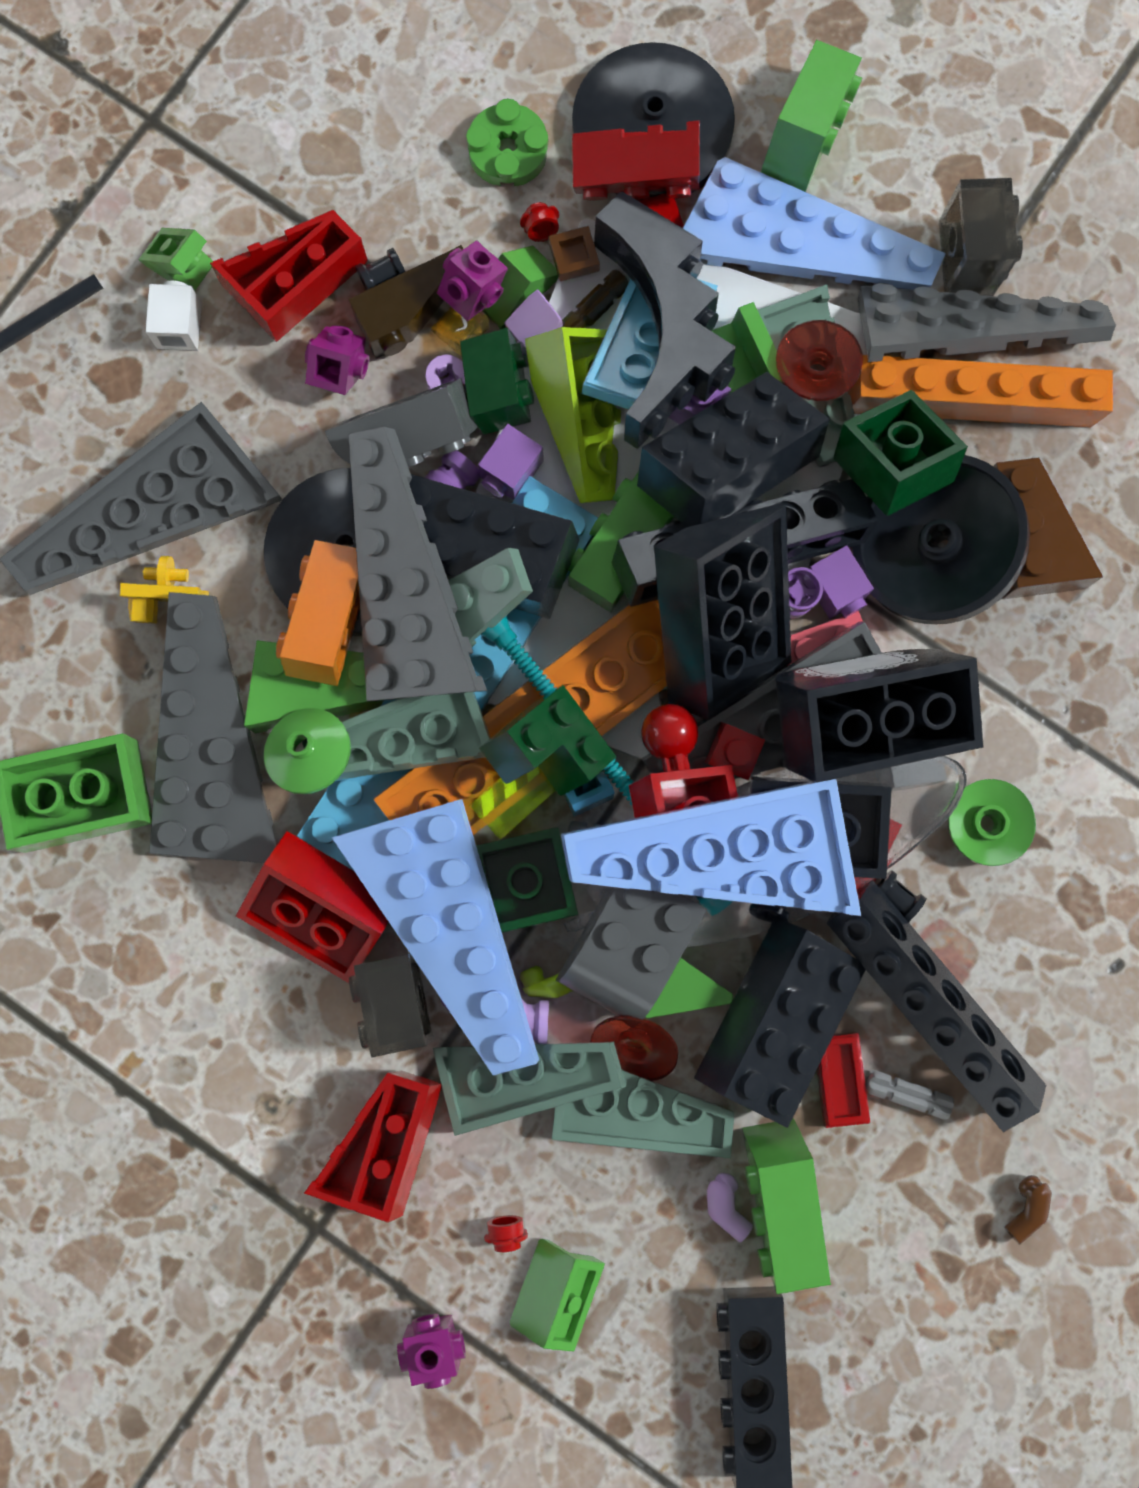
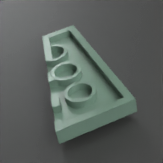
(779, 320)
(489, 592)
(415, 734)
(560, 1077)
(648, 1119)

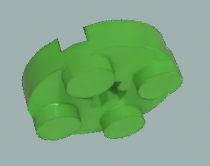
(502, 122)

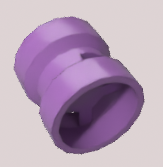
(455, 471)
(805, 589)

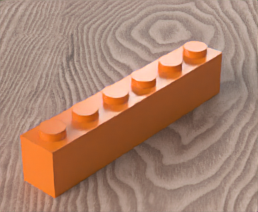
(989, 390)

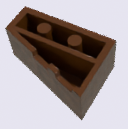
(1057, 551)

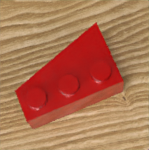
(636, 162)
(292, 273)
(382, 1150)

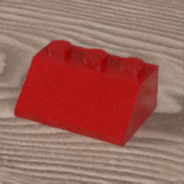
(314, 907)

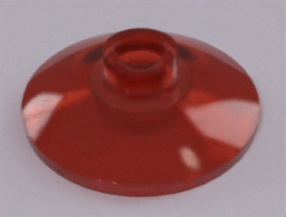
(822, 344)
(640, 1045)

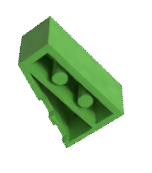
(811, 113)
(277, 695)
(786, 1207)

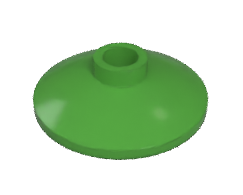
(318, 763)
(1012, 820)

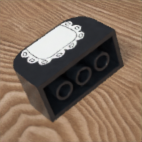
(878, 712)

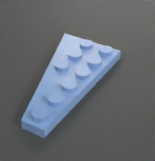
(795, 234)
(750, 849)
(438, 902)

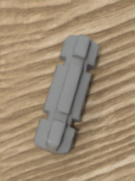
(909, 1094)

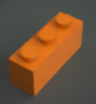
(321, 615)

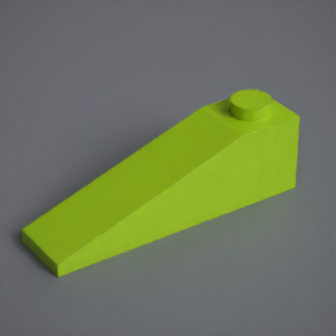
(578, 422)

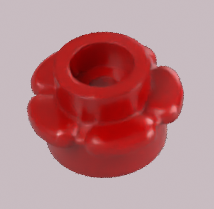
(540, 221)
(506, 1233)

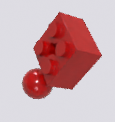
(671, 735)

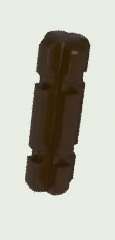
(597, 301)

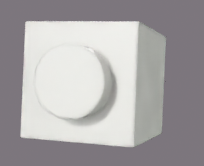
(173, 316)

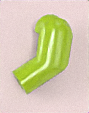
(537, 986)

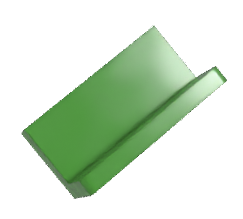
(754, 346)
(556, 1296)

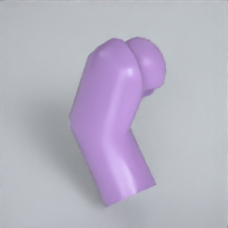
(722, 1207)

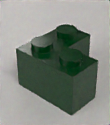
(554, 738)

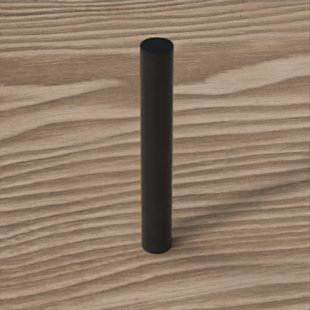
(49, 311)

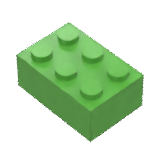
(73, 793)

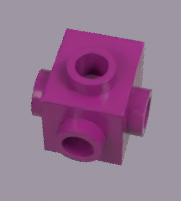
(471, 280)
(336, 359)
(433, 1334)

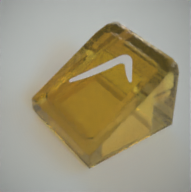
(454, 328)

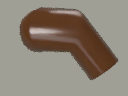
(1035, 1211)

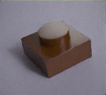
(574, 253)

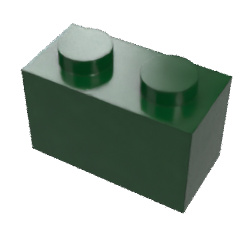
(496, 380)

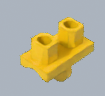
(144, 598)

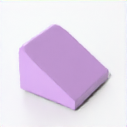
(533, 318)

